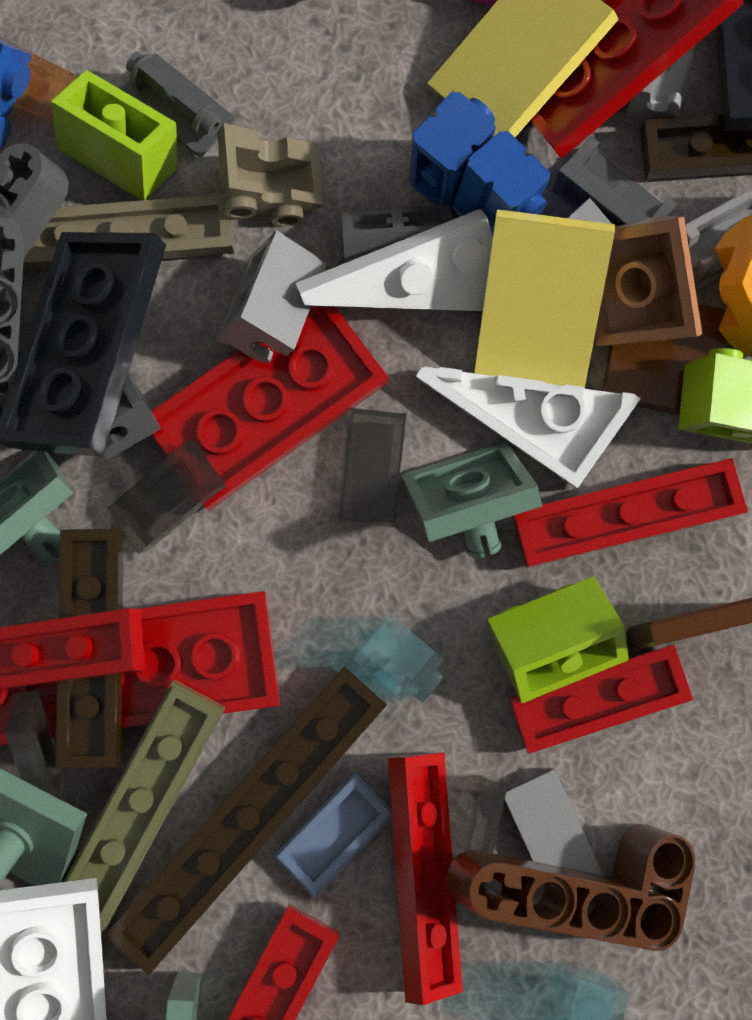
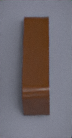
(568, 892)

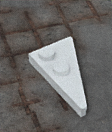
(426, 271)
(551, 423)

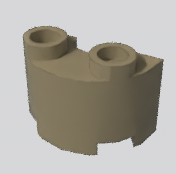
(268, 177)

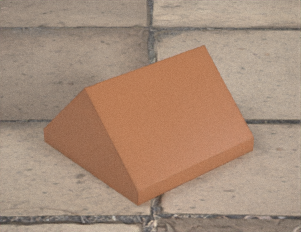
(649, 285)

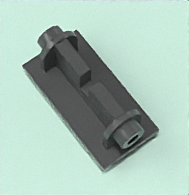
(176, 97)

